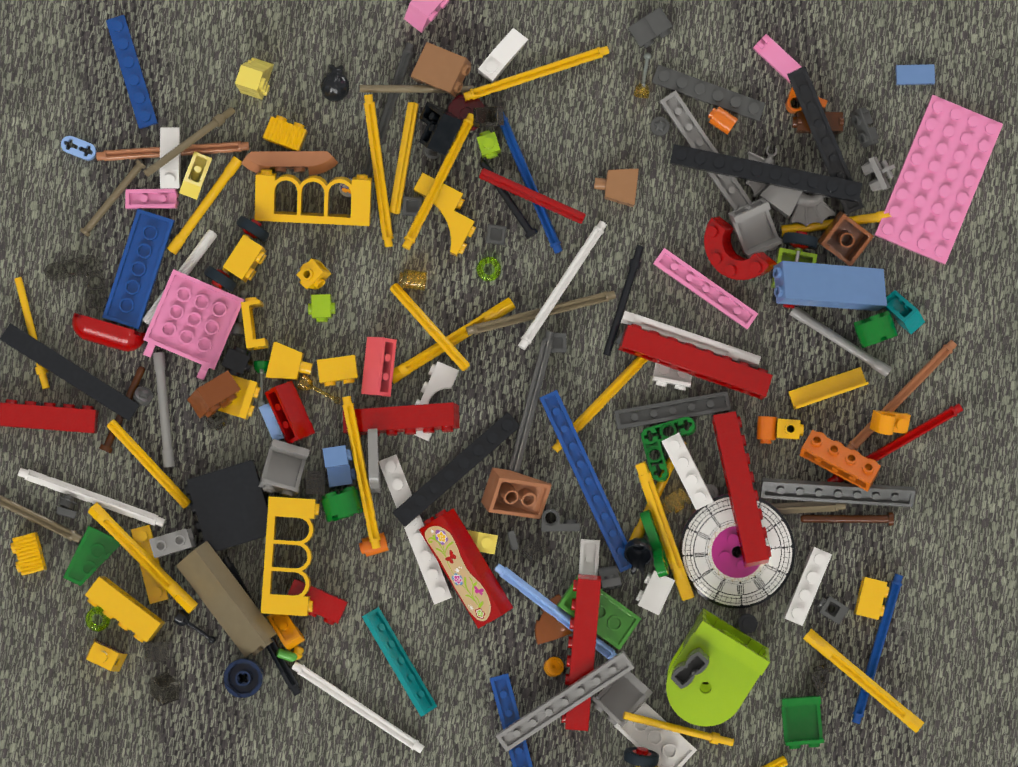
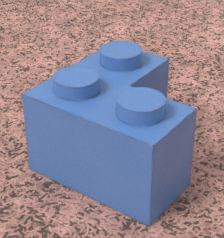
(338, 465)

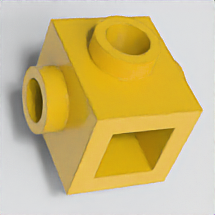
(313, 274)

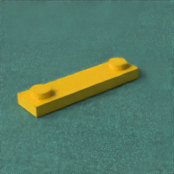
(154, 590)

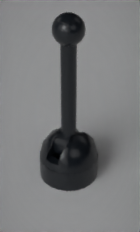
(183, 619)

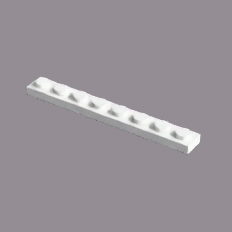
(426, 560)

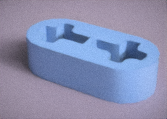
(81, 144)

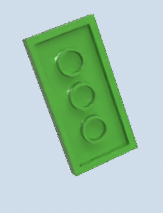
(614, 619)

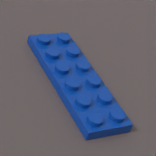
(138, 269)

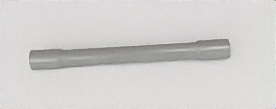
(875, 363)
(167, 451)

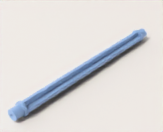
(547, 605)

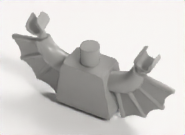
(808, 208)

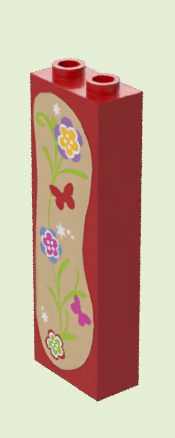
(465, 567)

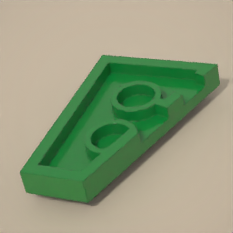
(90, 554)

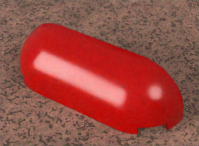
(107, 333)

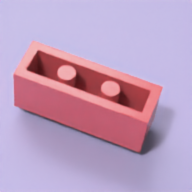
(378, 366)

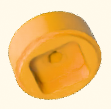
(553, 666)

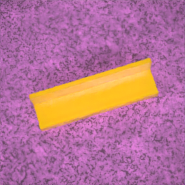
(827, 388)

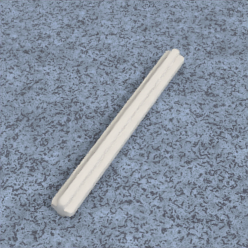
(187, 266)

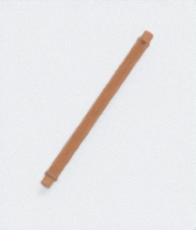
(154, 152)
(906, 391)

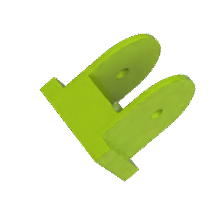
(731, 672)

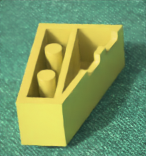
(254, 78)

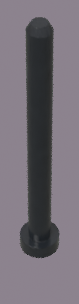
(512, 206)

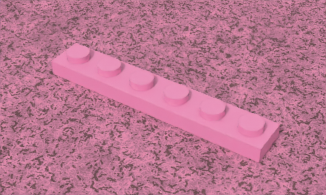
(705, 288)

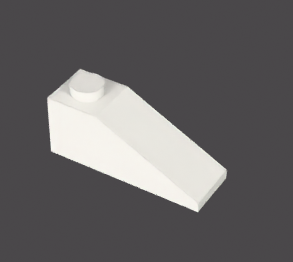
(502, 55)
(171, 172)

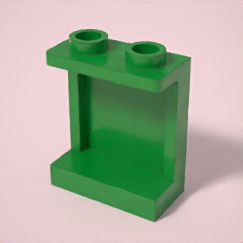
(802, 721)

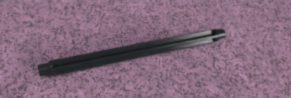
(281, 664)

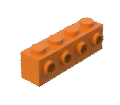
(840, 460)

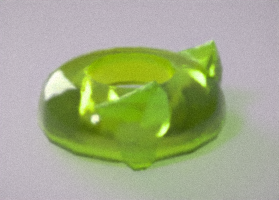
(488, 260)
(105, 620)

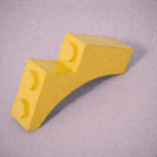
(447, 203)

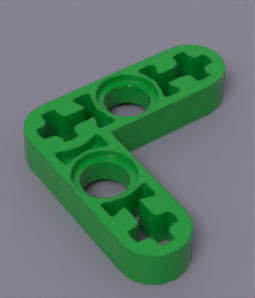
(656, 444)
(659, 555)

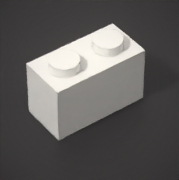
(655, 592)

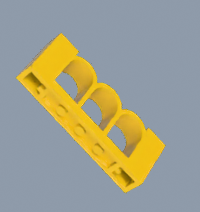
(265, 200)
(278, 603)

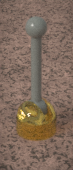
(642, 89)

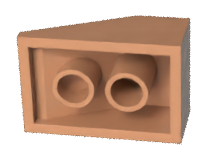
(515, 494)

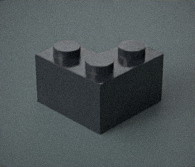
(440, 128)

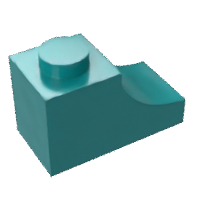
(904, 312)

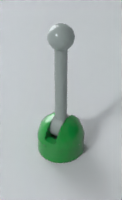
(261, 368)

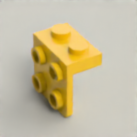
(243, 404)

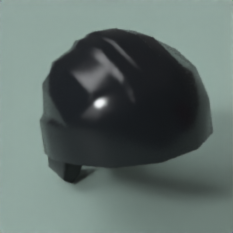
(335, 84)
(638, 554)

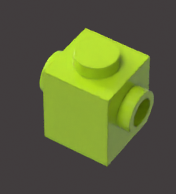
(488, 144)
(321, 307)

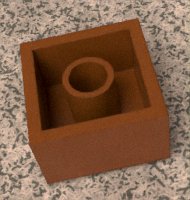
(845, 238)
(214, 395)

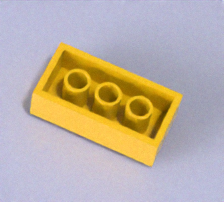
(125, 609)

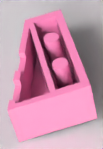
(423, 12)

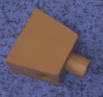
(619, 186)

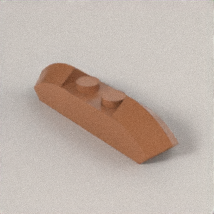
(315, 161)

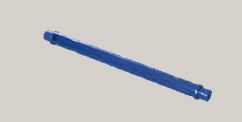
(529, 183)
(878, 645)

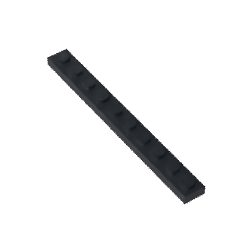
(766, 173)

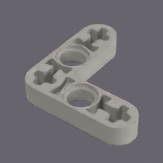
(373, 461)

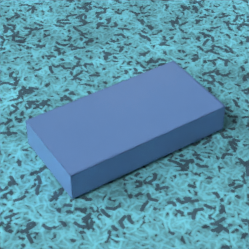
(915, 74)

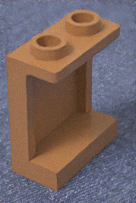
(441, 69)

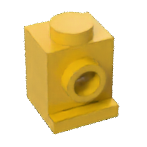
(781, 429)

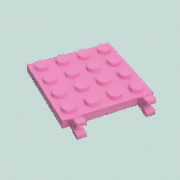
(193, 321)

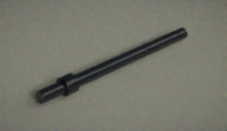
(634, 264)

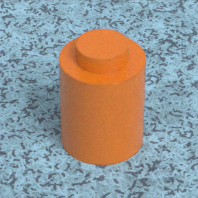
(722, 119)
(766, 429)
(366, 547)

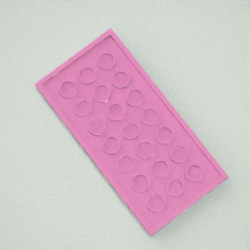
(938, 179)

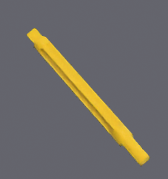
(456, 337)
(664, 531)
(143, 558)
(863, 680)

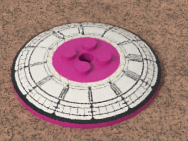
(719, 575)

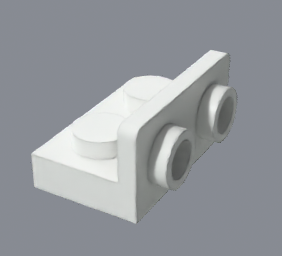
(665, 375)

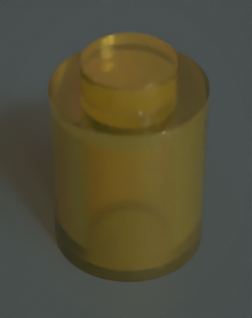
(413, 279)

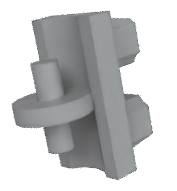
(874, 166)

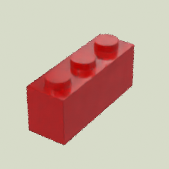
(289, 412)
(323, 602)

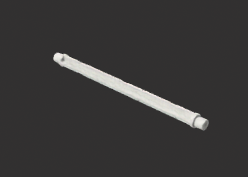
(562, 285)
(91, 497)
(357, 707)

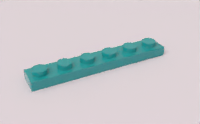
(399, 661)

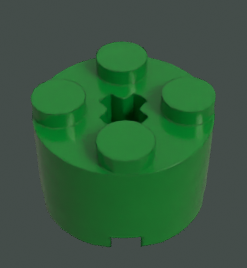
(875, 329)
(341, 505)

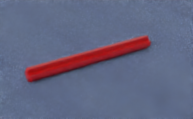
(532, 196)

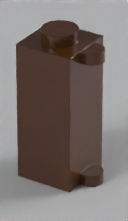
(835, 120)

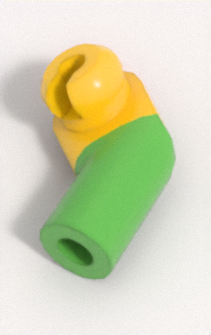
(290, 656)

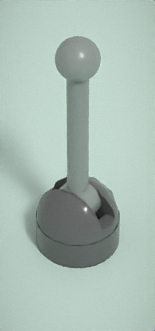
(238, 328)

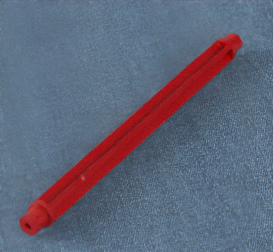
(909, 436)

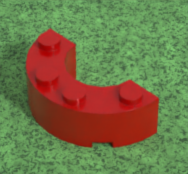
(725, 260)

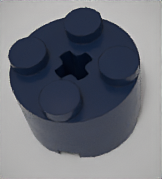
(233, 679)

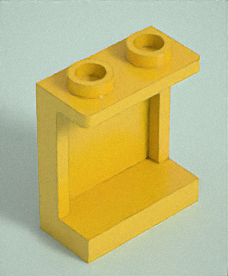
(249, 326)

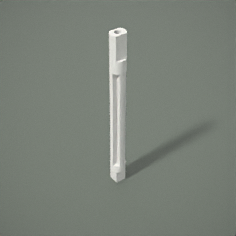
(687, 337)

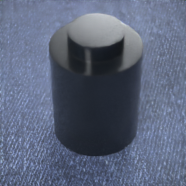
(747, 623)

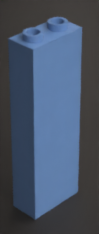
(829, 286)

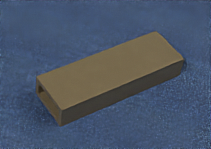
(226, 600)

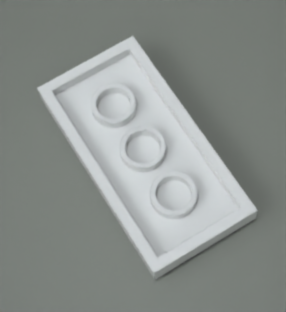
(670, 745)

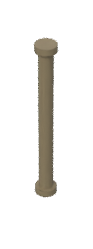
(112, 198)

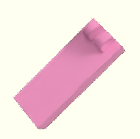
(776, 56)
(151, 199)

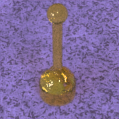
(306, 384)

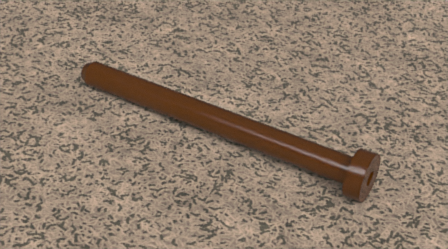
(134, 384)
(849, 518)

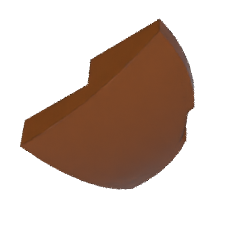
(548, 627)

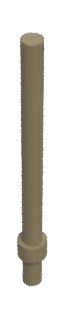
(407, 89)
(217, 121)

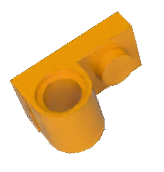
(889, 422)
(286, 630)

